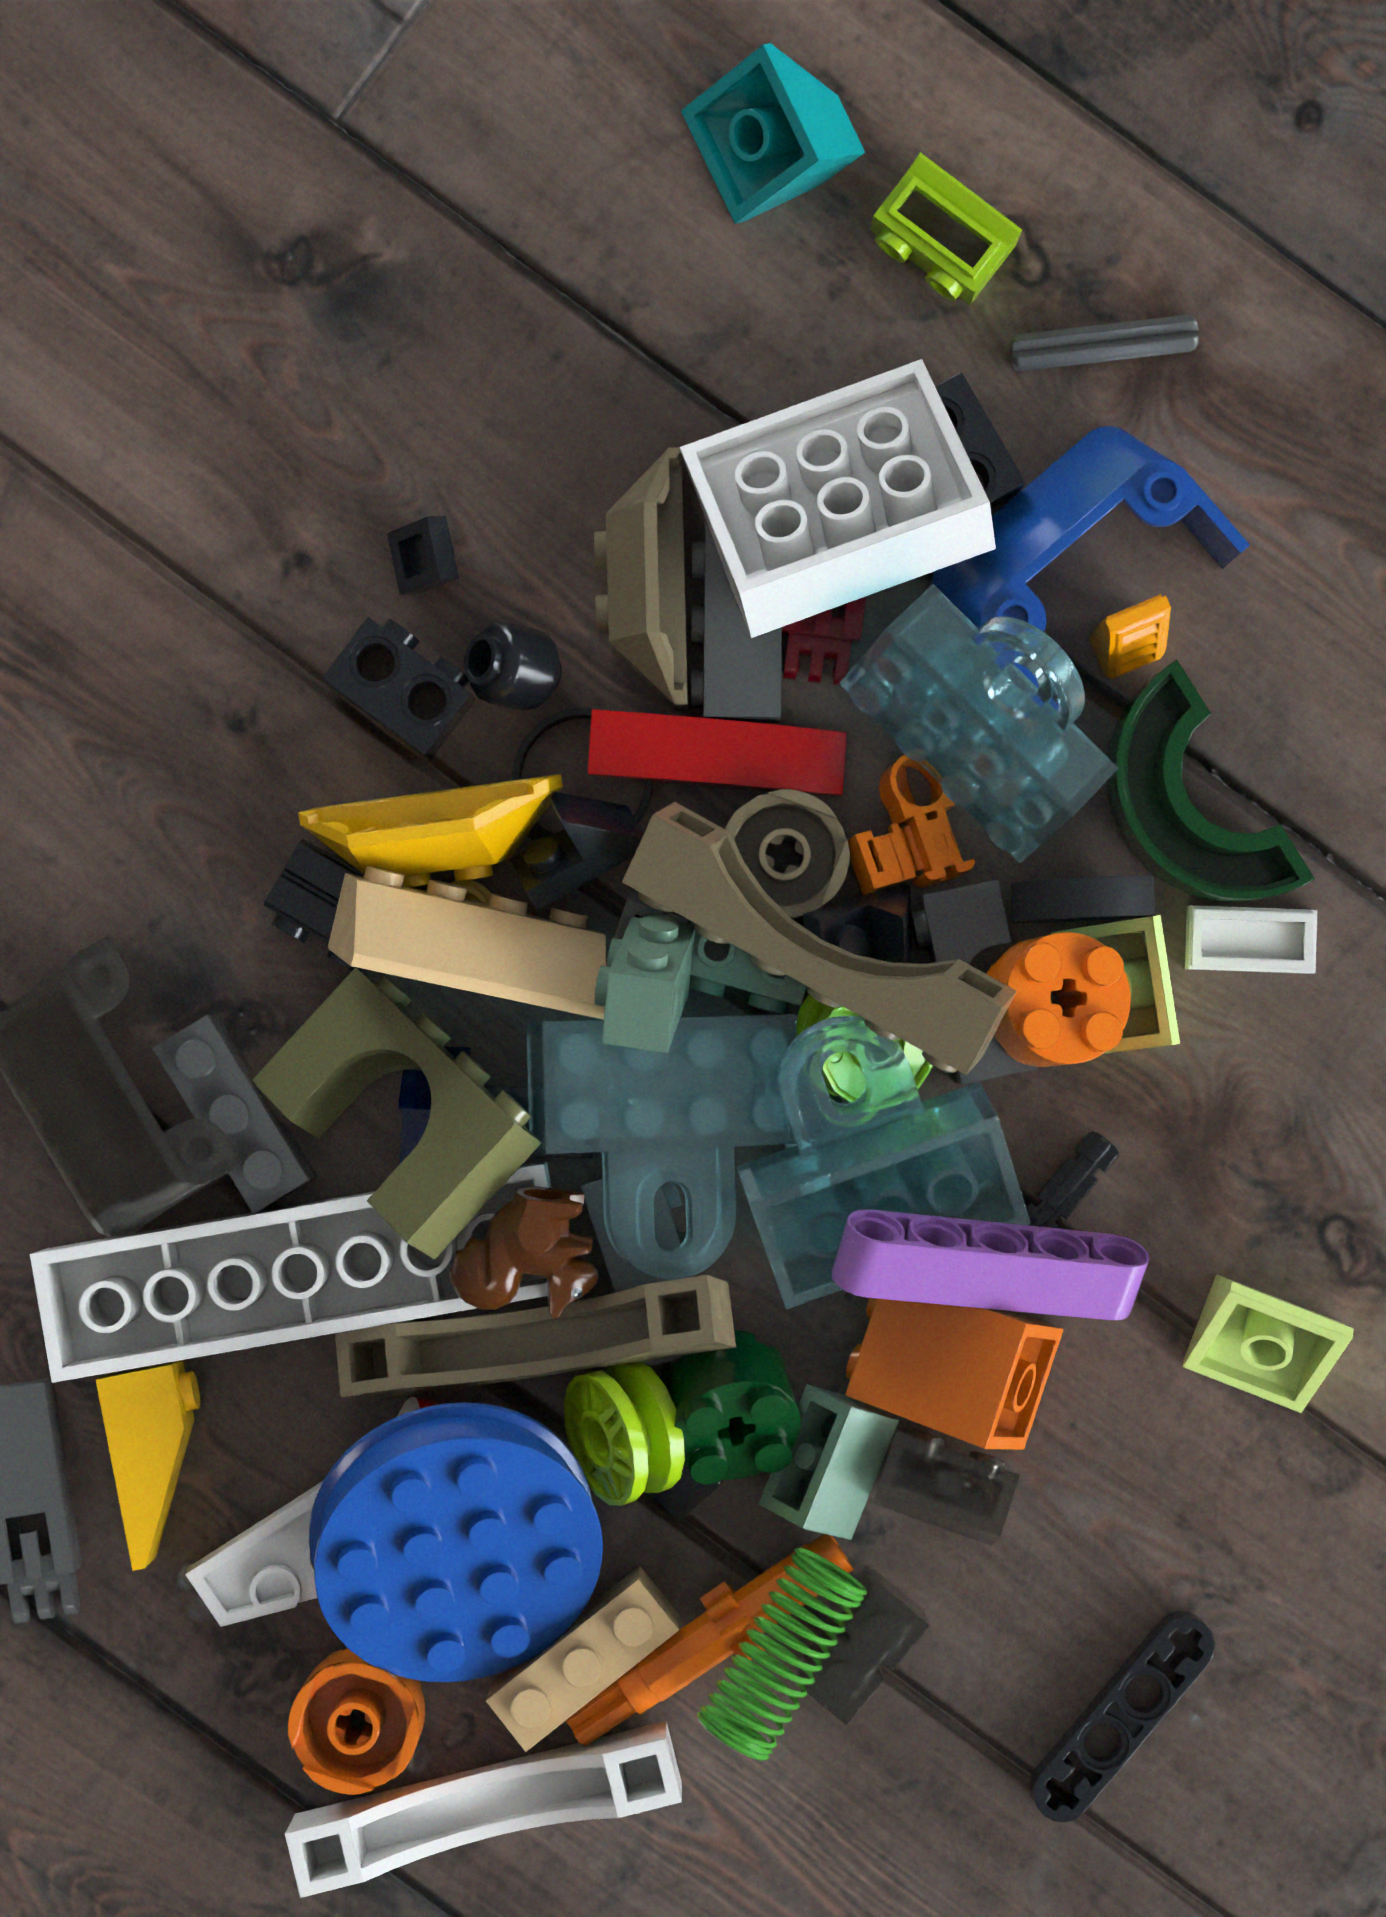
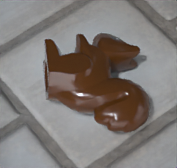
(527, 1238)

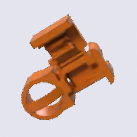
(921, 845)

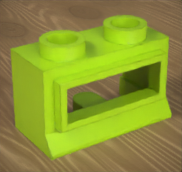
(945, 270)

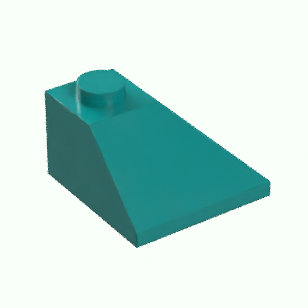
(770, 133)

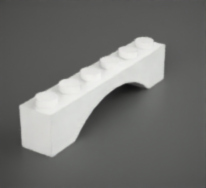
(560, 1785)

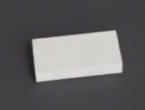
(1251, 939)

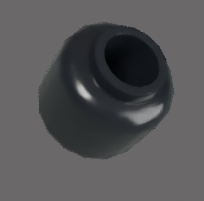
(513, 666)

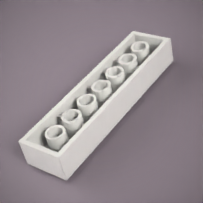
(246, 1282)

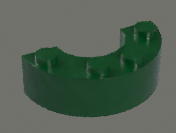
(1163, 824)

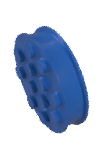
(454, 1542)

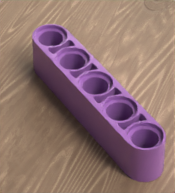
(989, 1265)

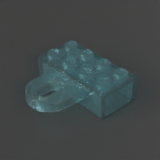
(980, 721)
(662, 1122)
(870, 1155)

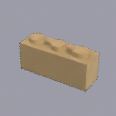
(585, 1660)

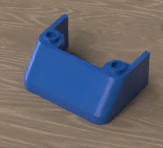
(1065, 504)

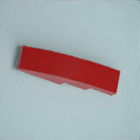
(716, 752)

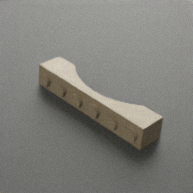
(700, 874)
(496, 1348)

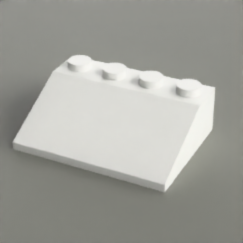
(839, 497)

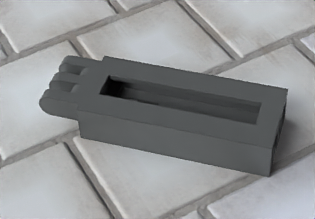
(35, 1482)

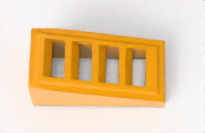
(1132, 637)

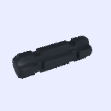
(1072, 1181)

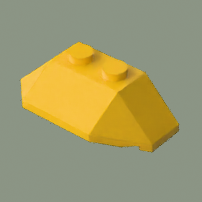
(436, 829)

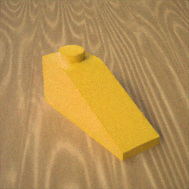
(147, 1435)

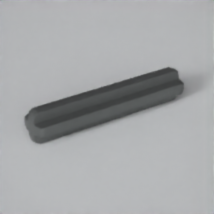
(1104, 342)

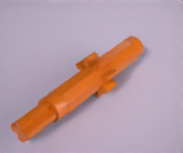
(695, 1646)

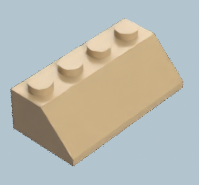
(468, 943)

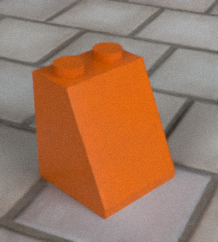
(955, 1369)

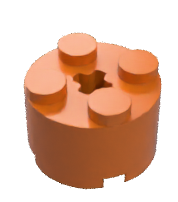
(1090, 995)
(321, 1721)

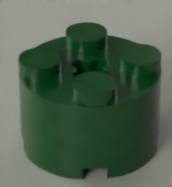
(734, 1410)

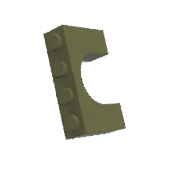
(470, 1136)

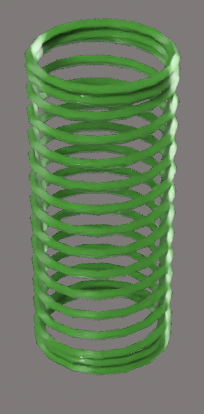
(742, 1732)

